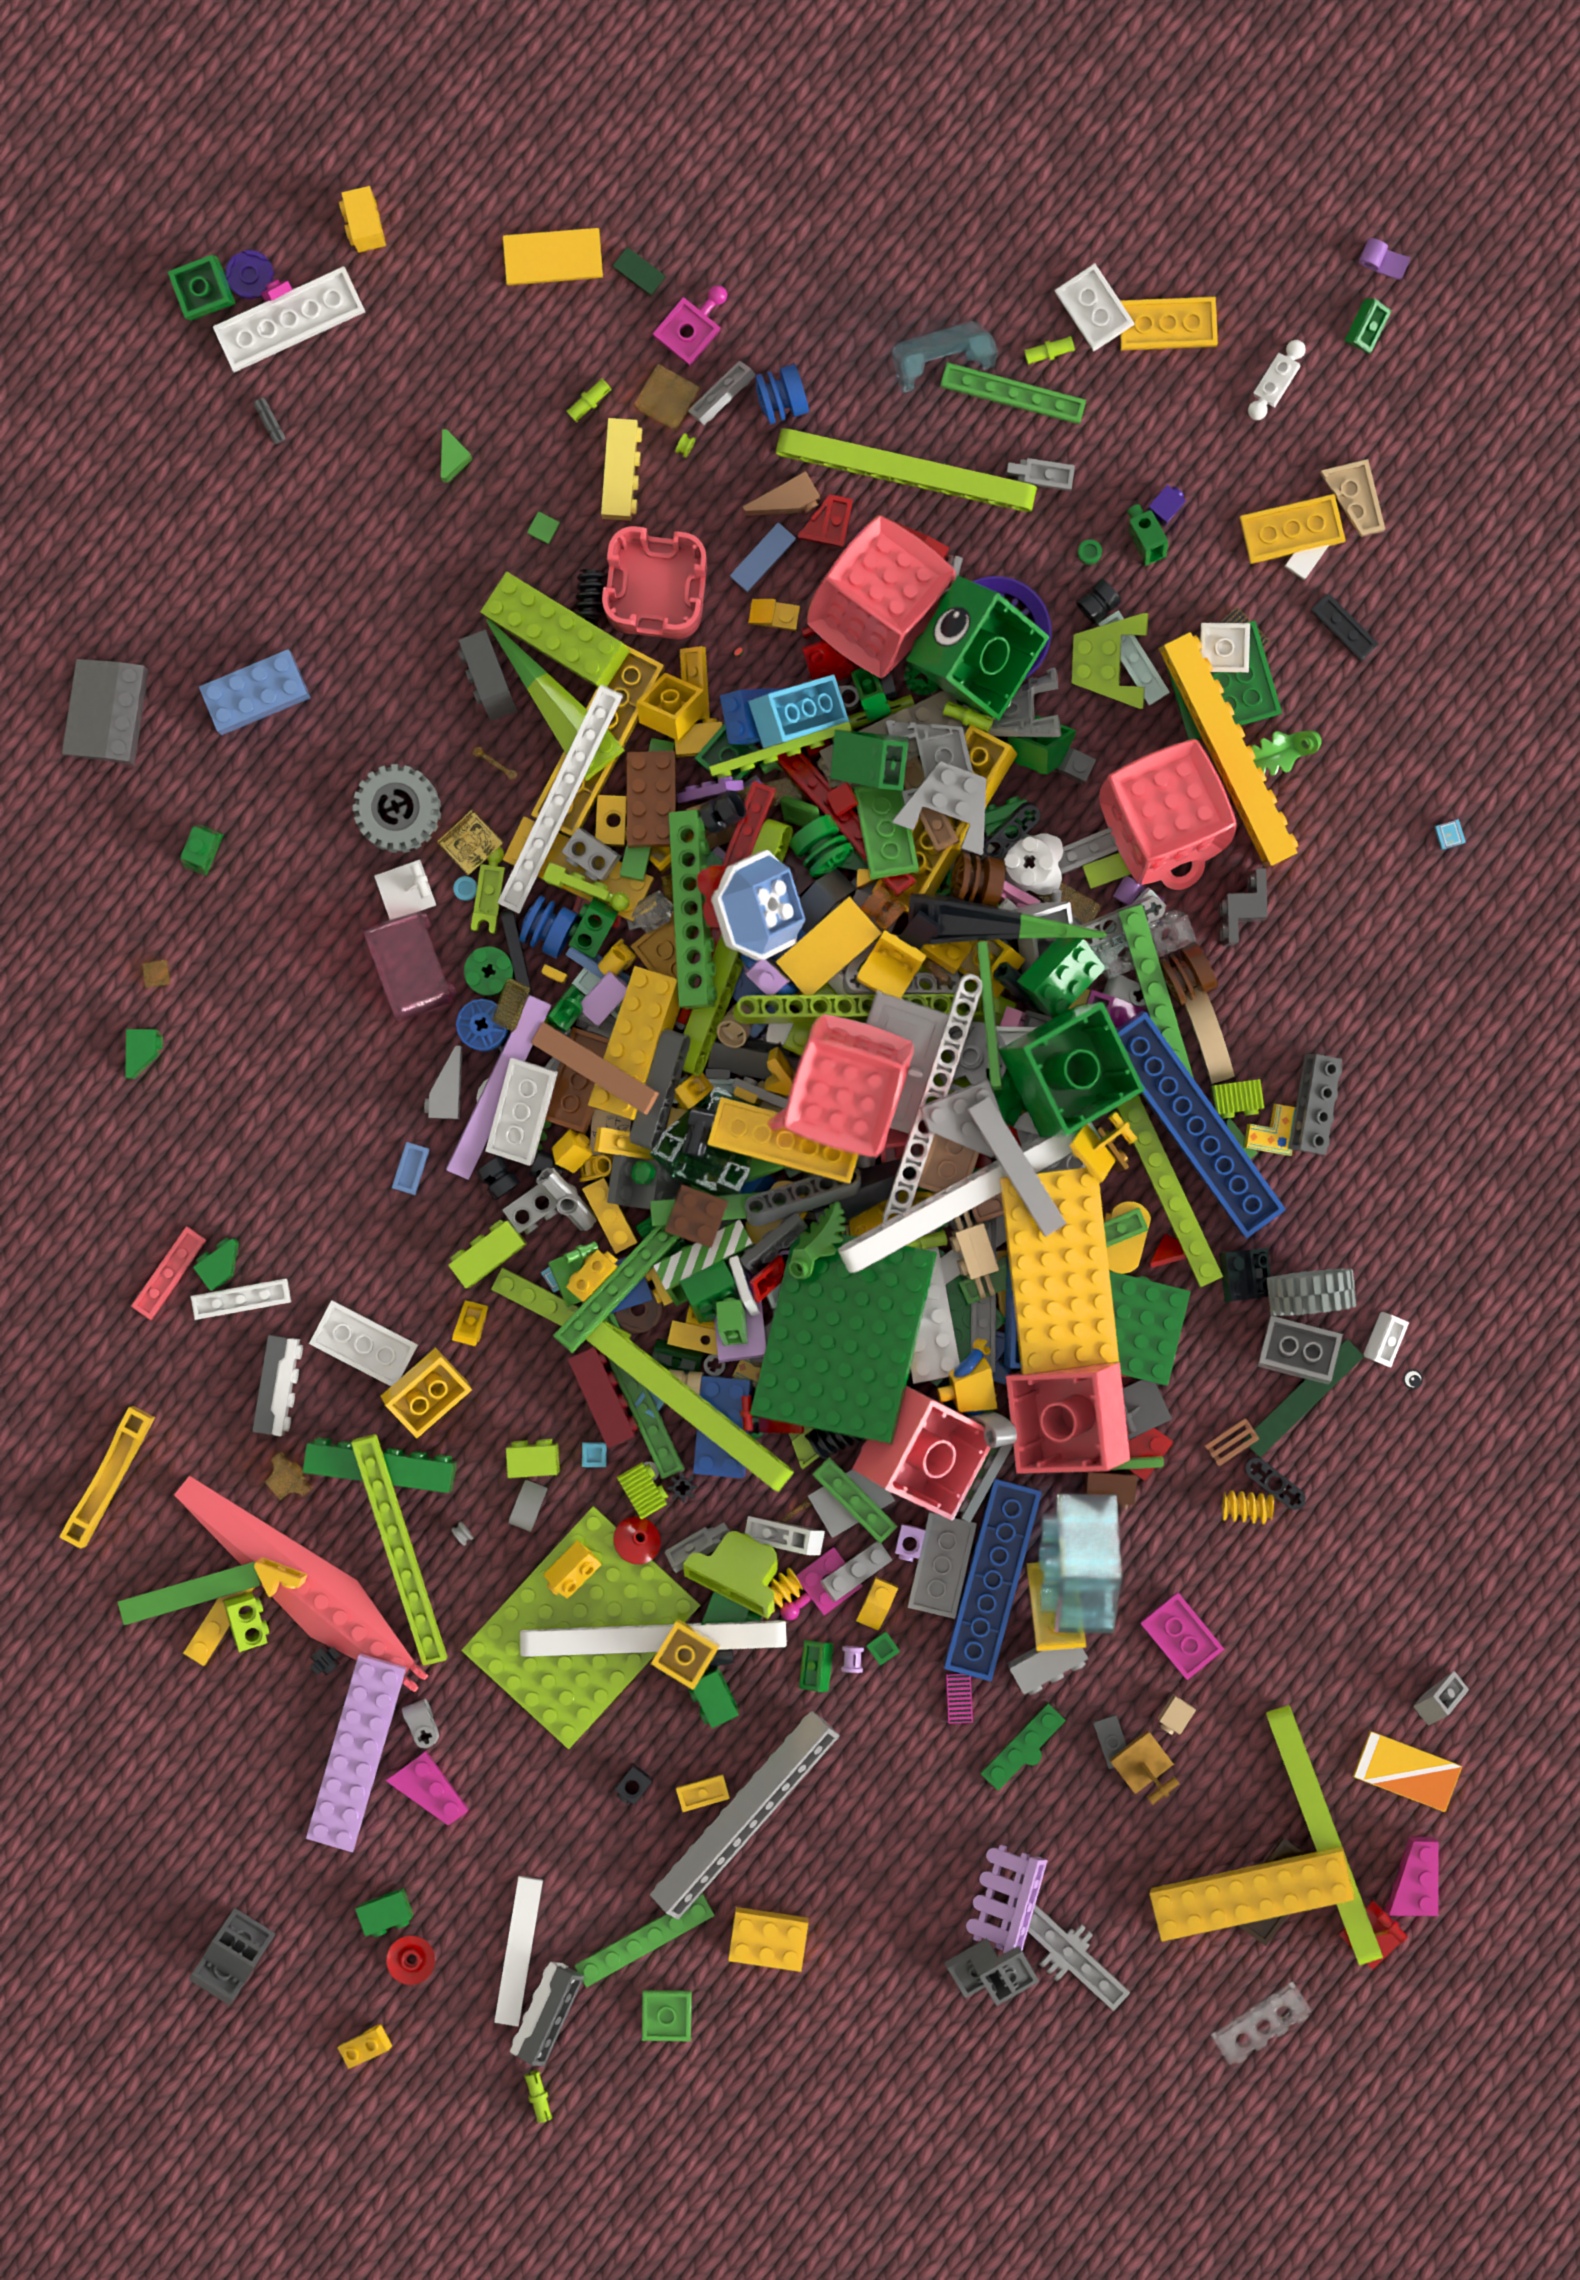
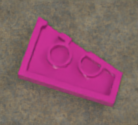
(429, 1788)

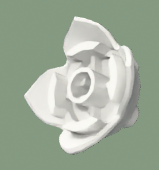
(1046, 873)

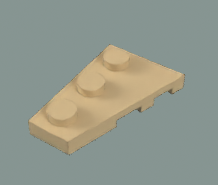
(1356, 495)

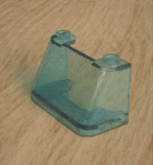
(912, 353)

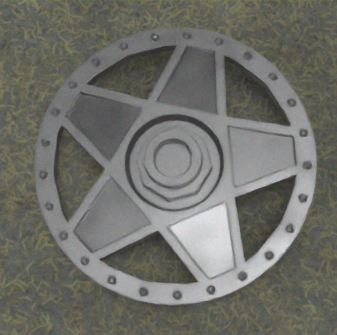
(973, 1057)

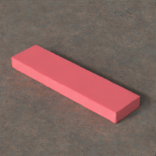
(169, 1273)

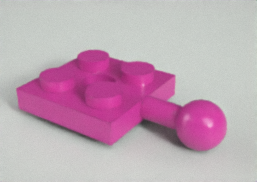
(688, 315)
(810, 1581)

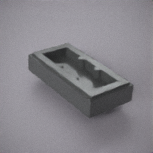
(1110, 1737)

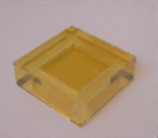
(156, 973)

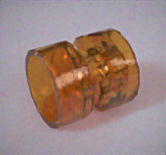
(876, 901)

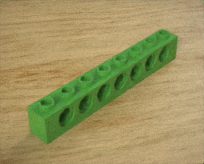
(690, 997)

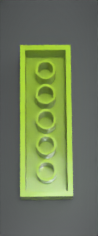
(555, 631)

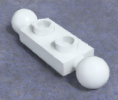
(1276, 379)

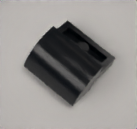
(1245, 1274)

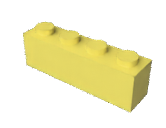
(620, 469)

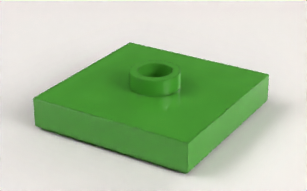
(666, 2015)

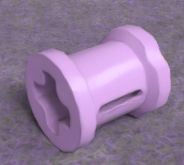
(852, 1659)

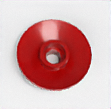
(632, 1550)
(405, 1971)

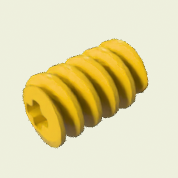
(1247, 1506)
(785, 1587)

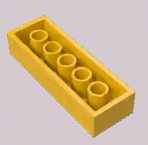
(646, 1011)

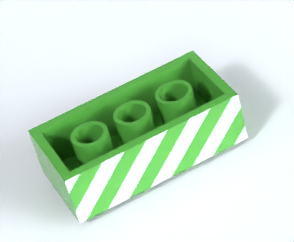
(693, 1258)

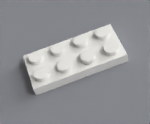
(521, 1111)
(363, 1344)

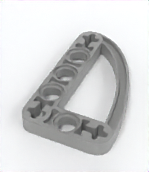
(913, 988)

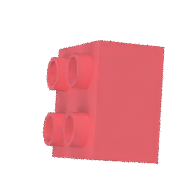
(1069, 1419)
(931, 1455)

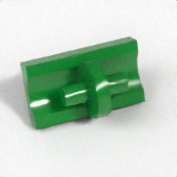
(566, 1009)

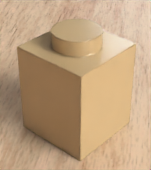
(1175, 1715)

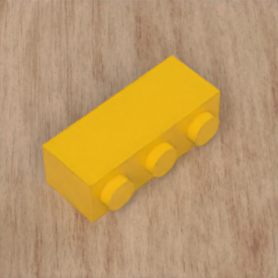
(610, 1216)

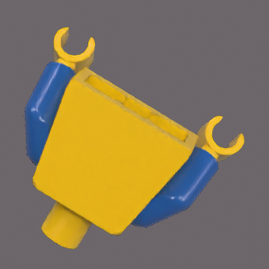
(971, 1383)

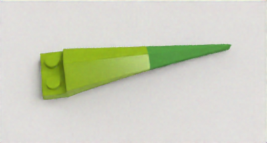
(557, 706)

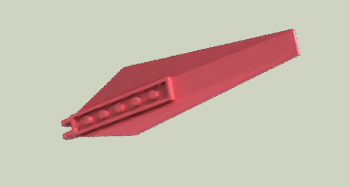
(329, 1603)

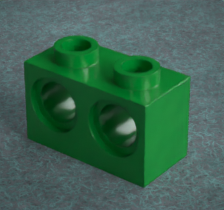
(594, 928)

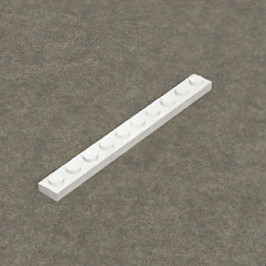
(560, 798)

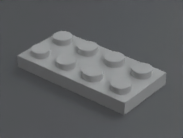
(942, 1565)

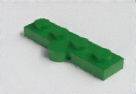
(1023, 1747)

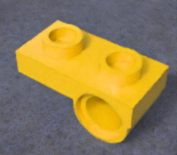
(365, 2046)

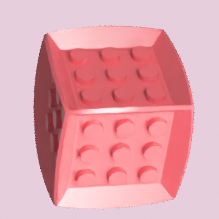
(879, 596)
(1168, 814)
(847, 1086)

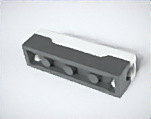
(276, 1385)
(546, 2013)

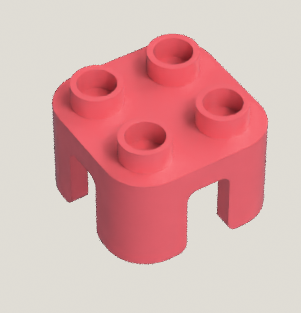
(655, 583)

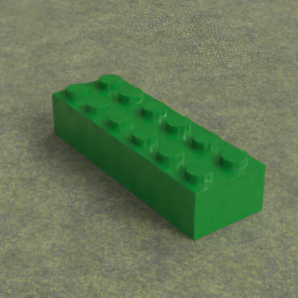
(405, 1470)

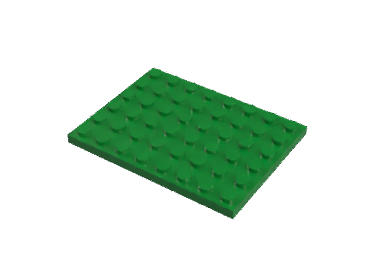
(844, 1343)

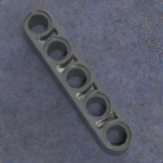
(663, 1078)
(792, 1203)

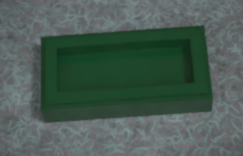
(639, 271)

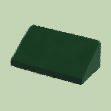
(676, 1357)

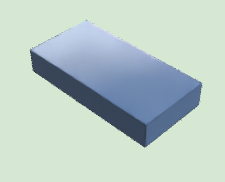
(410, 1168)

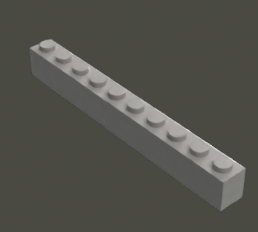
(744, 1815)

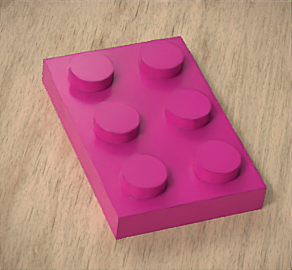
(1182, 1635)

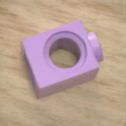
(909, 1531)

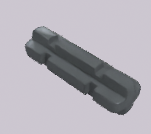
(269, 421)

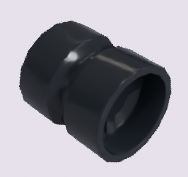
(1100, 599)
(723, 811)
(497, 1177)

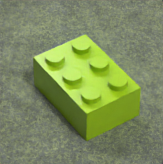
(486, 1253)

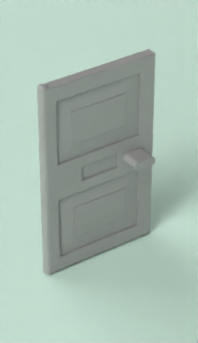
(925, 1030)

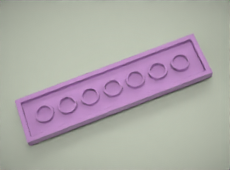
(356, 1752)

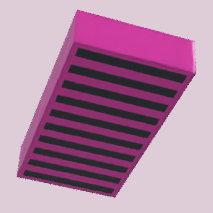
(959, 1698)

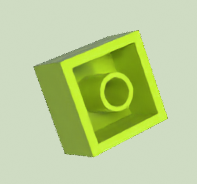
(532, 1459)

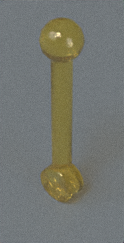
(510, 773)
(805, 1504)

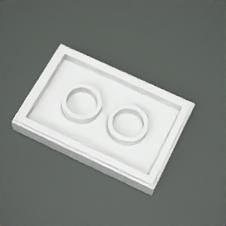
(1094, 307)

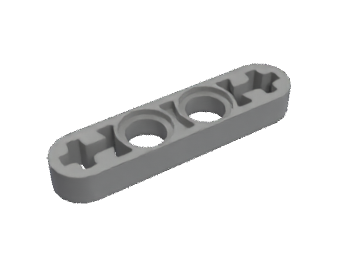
(1118, 930)

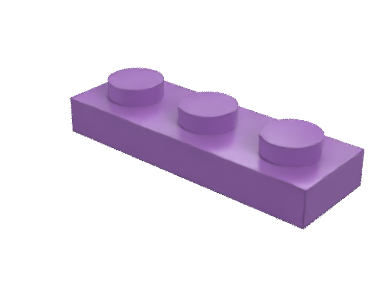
(709, 790)

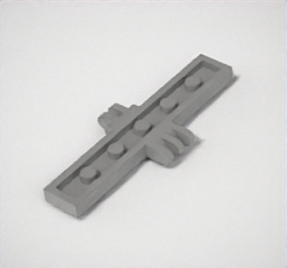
(1069, 1952)

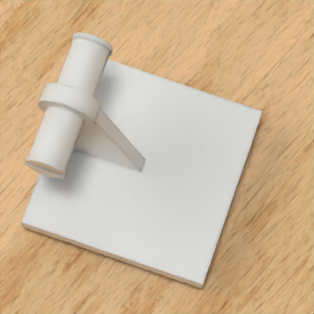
(405, 890)

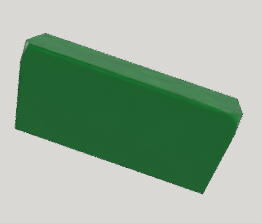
(1368, 325)
(816, 1666)

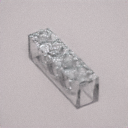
(1179, 935)
(1265, 2010)

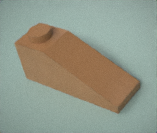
(791, 497)

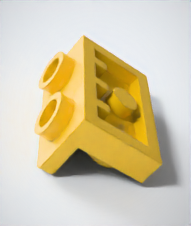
(948, 955)

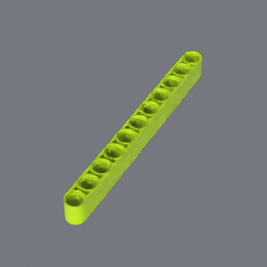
(906, 470)
(728, 962)
(829, 1004)
(690, 1405)
(1321, 1826)

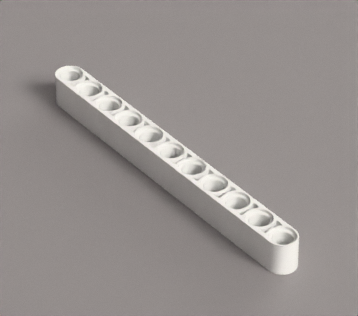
(939, 1066)
(945, 1205)
(647, 1638)

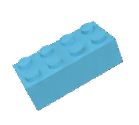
(798, 711)

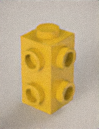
(594, 1272)
(571, 1570)

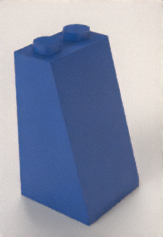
(739, 717)

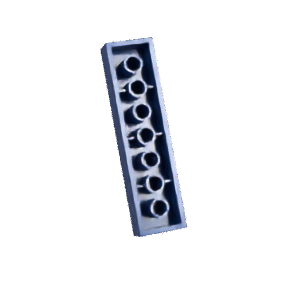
(992, 1579)

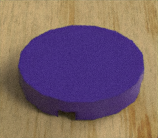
(248, 274)

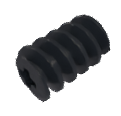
(590, 594)
(830, 1442)

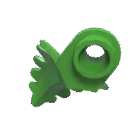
(1285, 750)
(818, 1241)

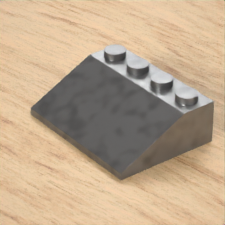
(105, 711)

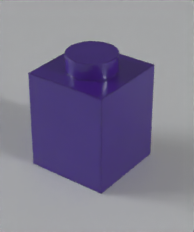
(1167, 504)

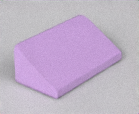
(604, 998)

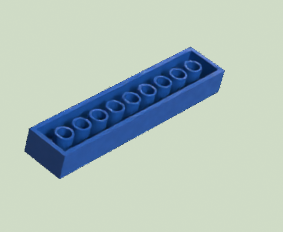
(1198, 1128)

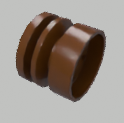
(978, 880)
(1188, 973)

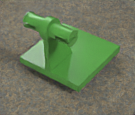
(566, 1266)

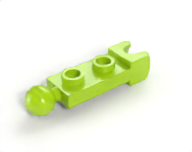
(558, 876)
(488, 892)

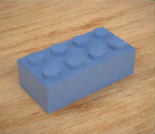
(254, 692)

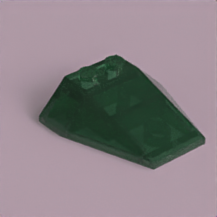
(718, 1171)

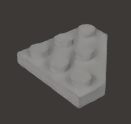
(951, 1120)

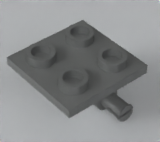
(1143, 1408)

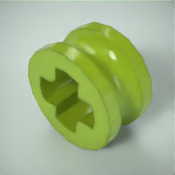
(685, 445)

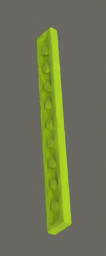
(1170, 1192)
(399, 1549)

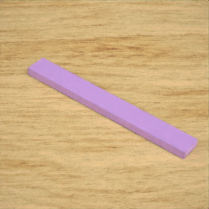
(481, 1120)

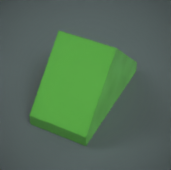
(453, 456)

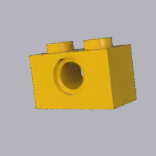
(606, 807)

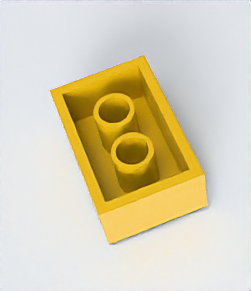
(426, 1392)
(768, 1939)

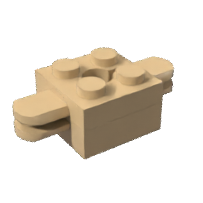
(974, 1253)

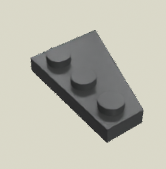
(764, 1252)

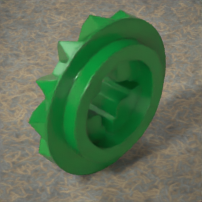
(918, 686)

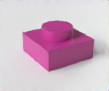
(275, 289)

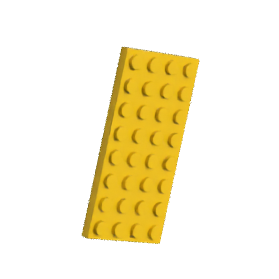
(1061, 1278)

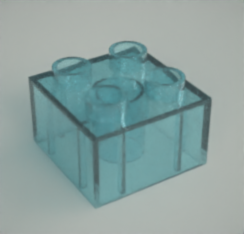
(1081, 1563)

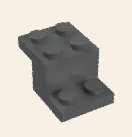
(1243, 907)
(628, 1193)
(232, 1956)
(1000, 1975)

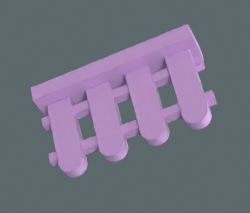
(1025, 1893)

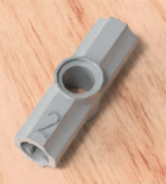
(559, 1190)

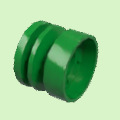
(819, 843)

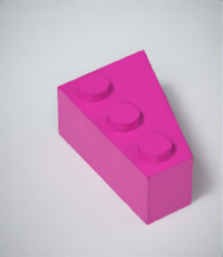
(1417, 1880)

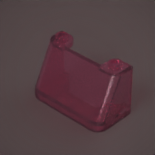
(409, 965)

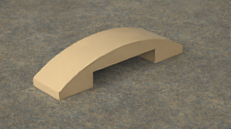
(1209, 1037)

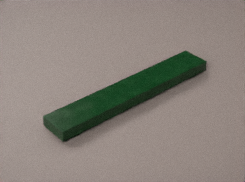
(1301, 1401)

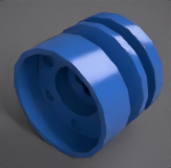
(781, 393)
(548, 926)
(486, 1039)

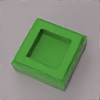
(543, 528)

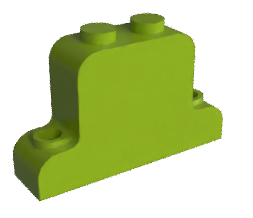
(737, 1571)

